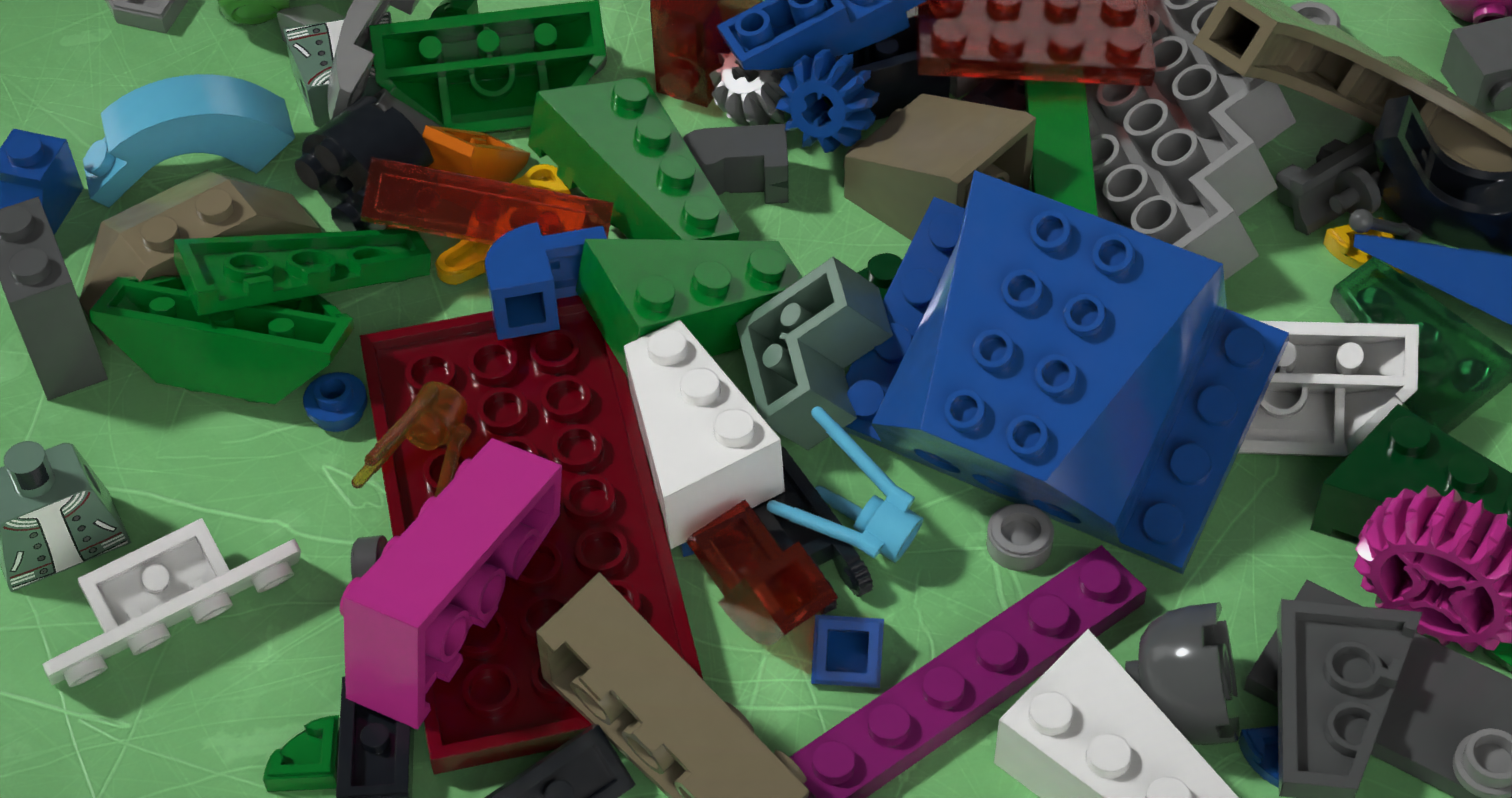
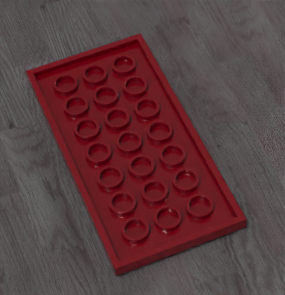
(568, 404)

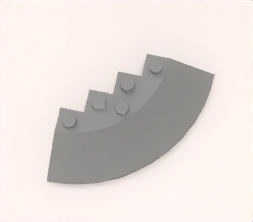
(1186, 150)

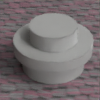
(1485, 763)

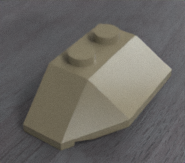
(204, 206)

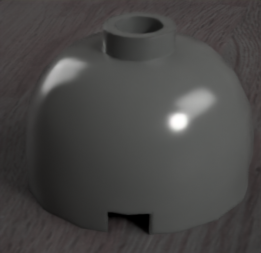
(1190, 672)

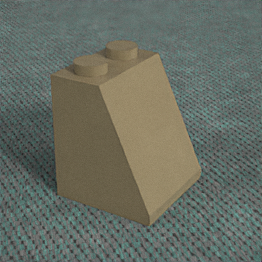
(933, 153)

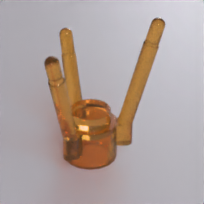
(429, 422)

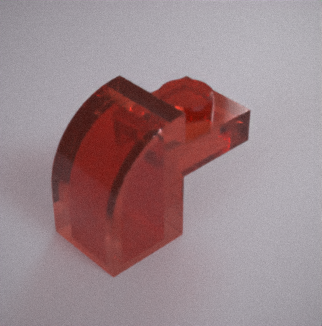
(762, 586)

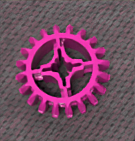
(1441, 561)

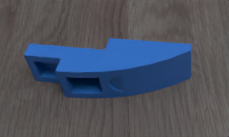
(784, 30)

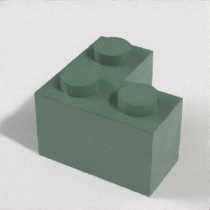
(804, 342)

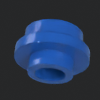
(335, 401)

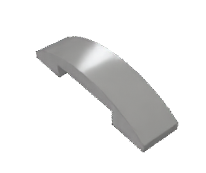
(351, 60)

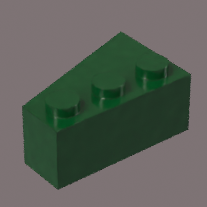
(1408, 455)

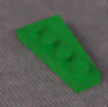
(281, 267)

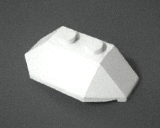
(1333, 387)

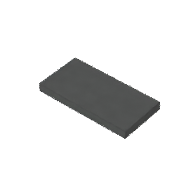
(1432, 707)

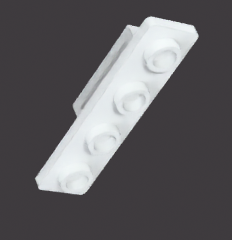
(158, 588)

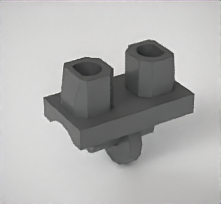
(1337, 184)

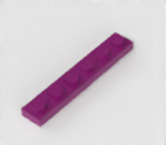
(968, 679)

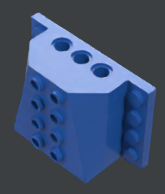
(1066, 368)

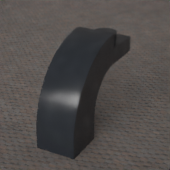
(1435, 191)

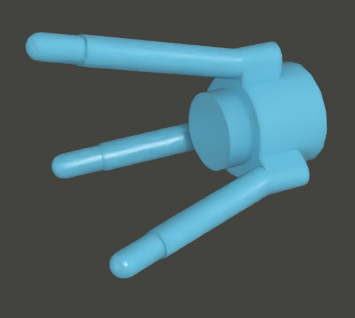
(881, 525)

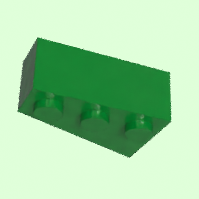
(706, 284)

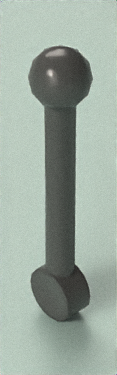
(1362, 221)

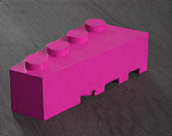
(443, 576)

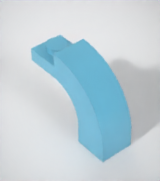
(181, 118)

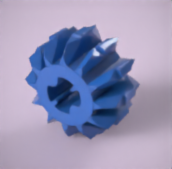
(817, 120)

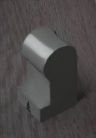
(743, 159)

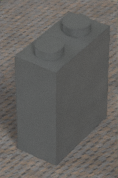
(45, 302)

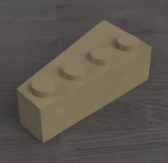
(656, 704)

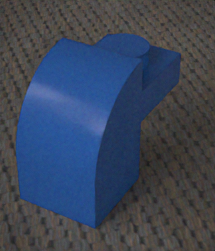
(529, 274)

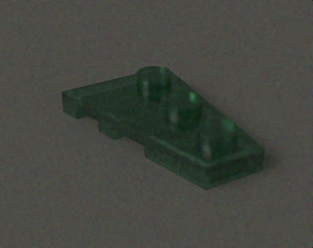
(1455, 361)

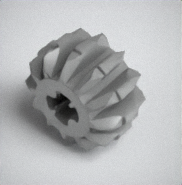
(747, 94)

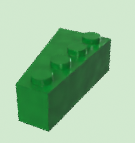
(627, 151)

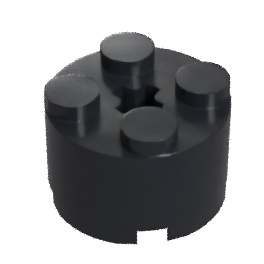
(340, 154)

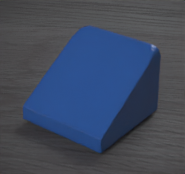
(847, 651)

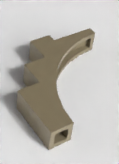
(1326, 63)

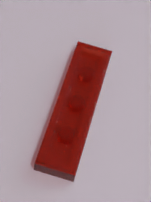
(471, 205)

